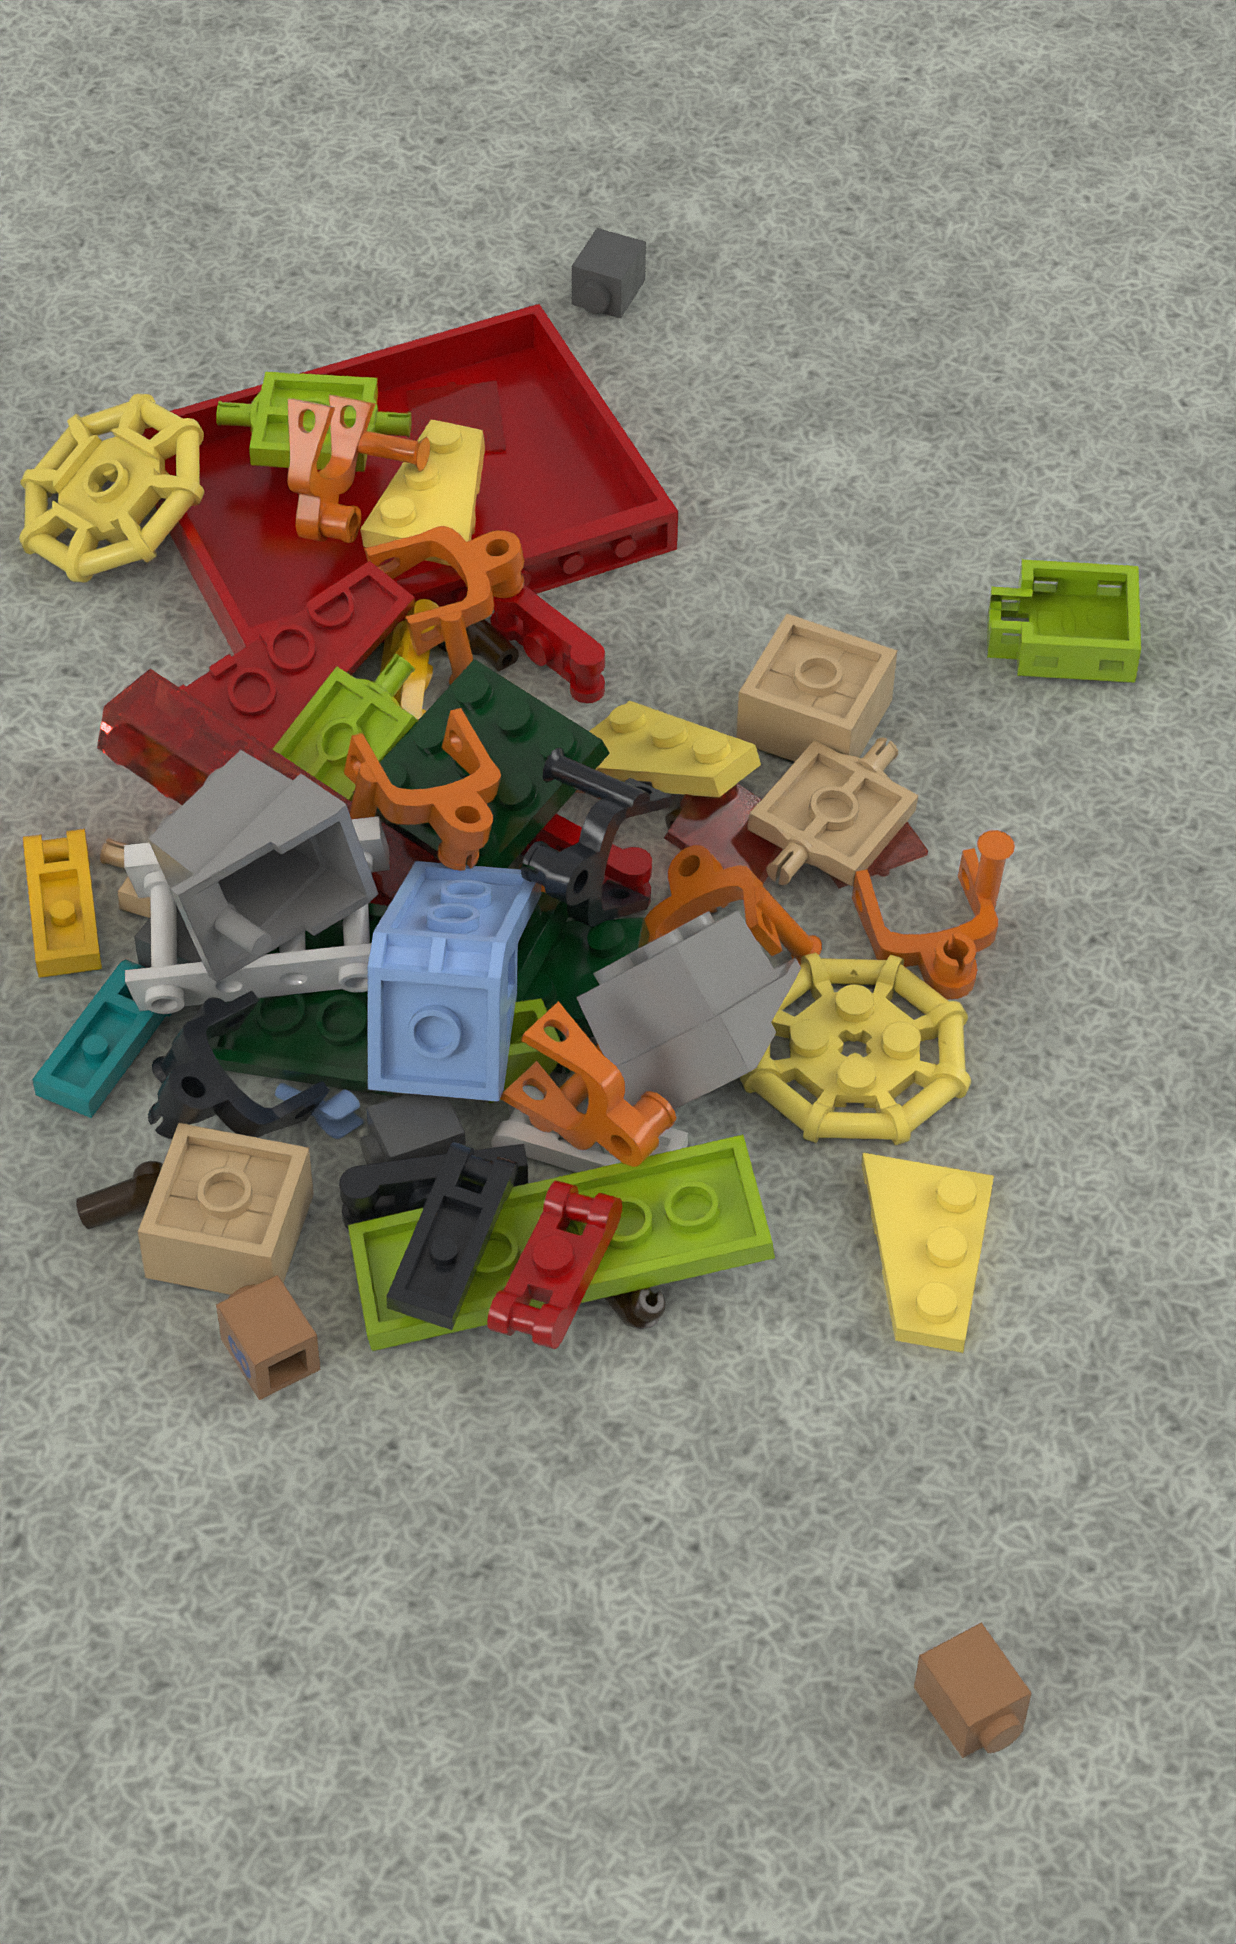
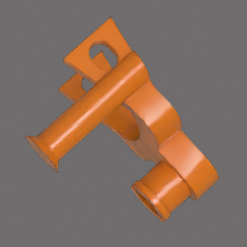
(318, 507)
(486, 564)
(453, 810)
(702, 885)
(947, 955)
(621, 1129)

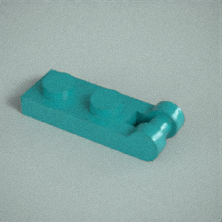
(97, 1047)

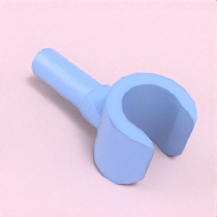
(333, 1116)

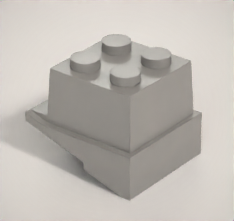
(259, 862)
(688, 1009)

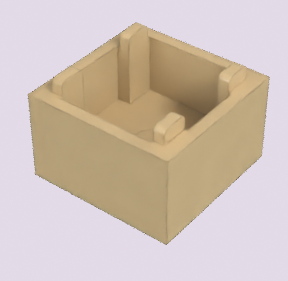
(815, 688)
(225, 1210)

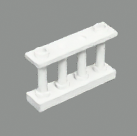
(171, 986)

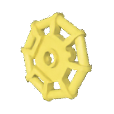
(83, 463)
(891, 1050)

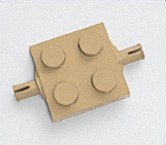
(833, 812)

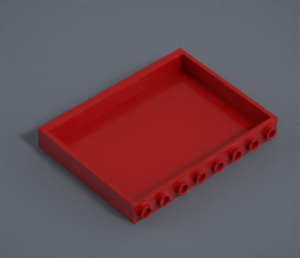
(562, 486)

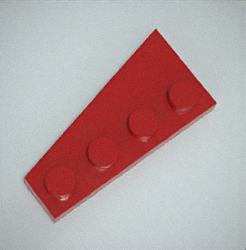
(284, 668)

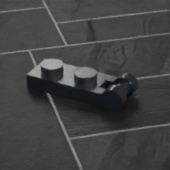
(405, 1184)
(451, 1236)

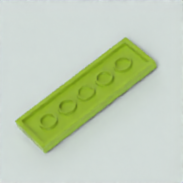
(678, 1221)

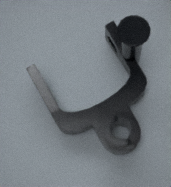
(579, 871)
(199, 1088)

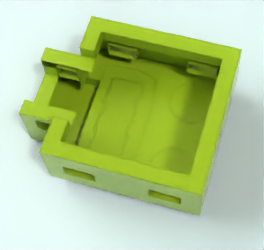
(1072, 624)

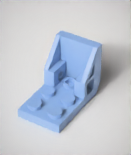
(446, 981)

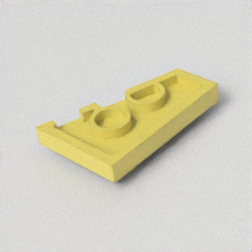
(435, 496)
(672, 752)
(928, 1244)

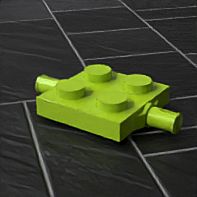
(269, 414)
(342, 708)

